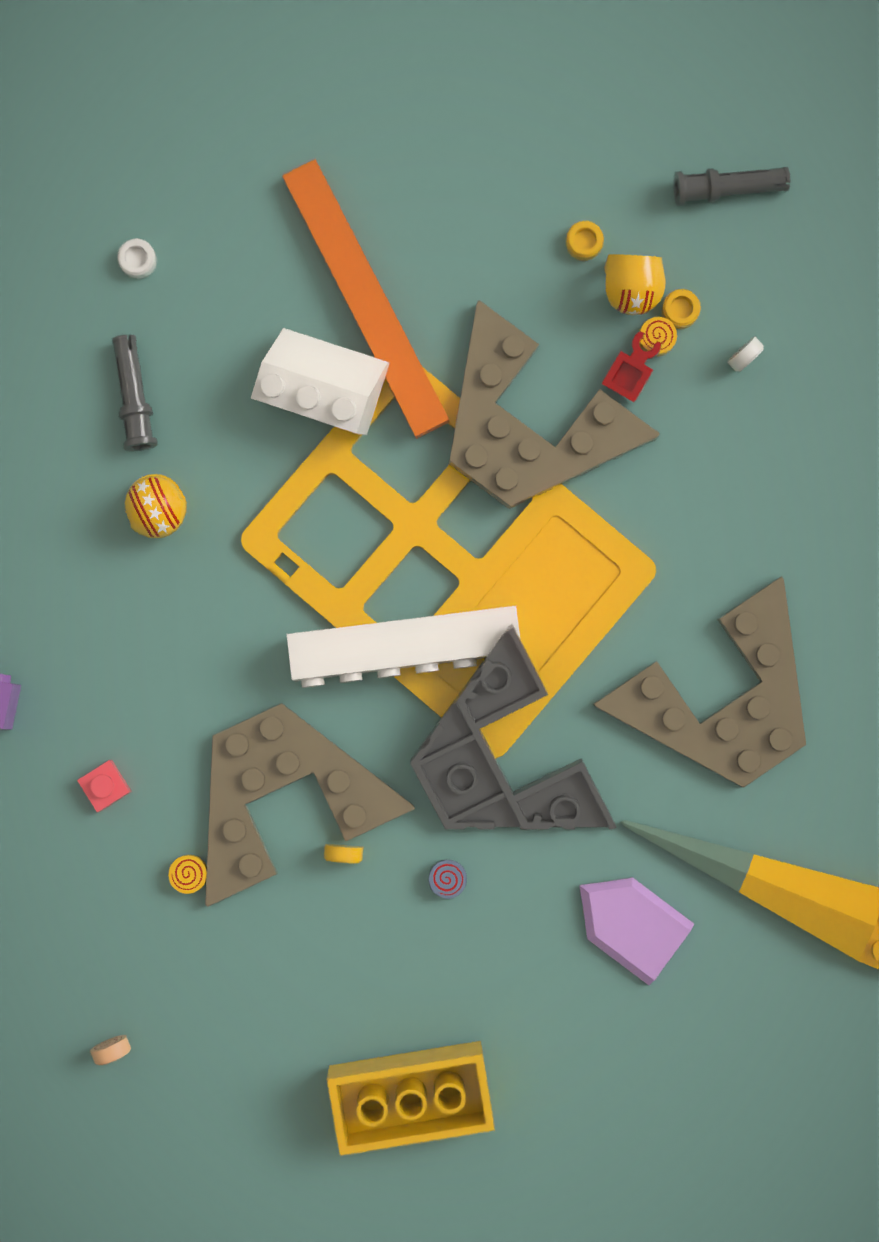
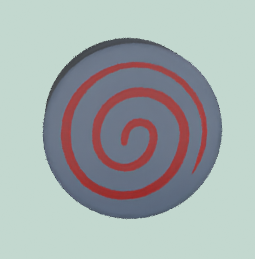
(447, 878)

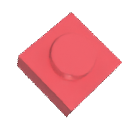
(104, 786)

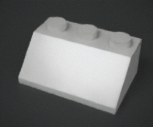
(321, 381)

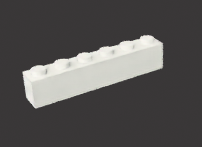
(397, 645)

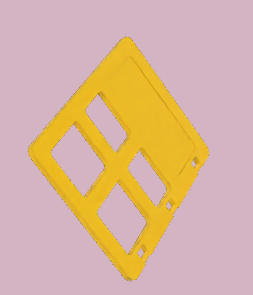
(553, 563)

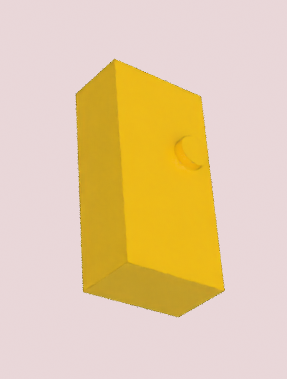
(410, 1098)

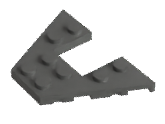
(464, 774)

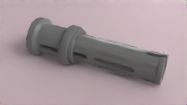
(713, 184)
(135, 410)

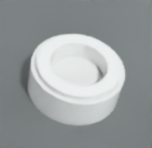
(137, 258)
(746, 354)

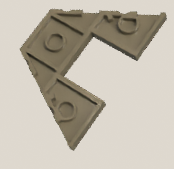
(505, 453)
(751, 730)
(262, 758)

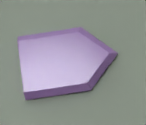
(633, 925)

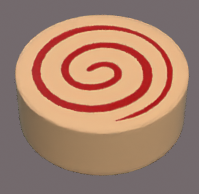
(110, 1050)

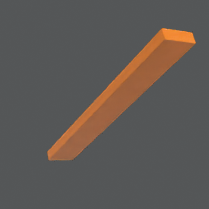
(365, 298)

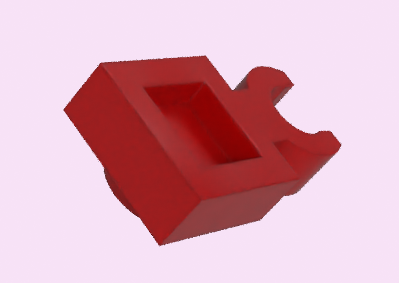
(629, 373)

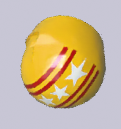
(634, 282)
(155, 506)

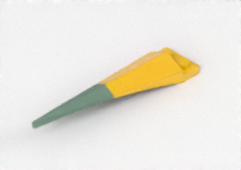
(820, 903)

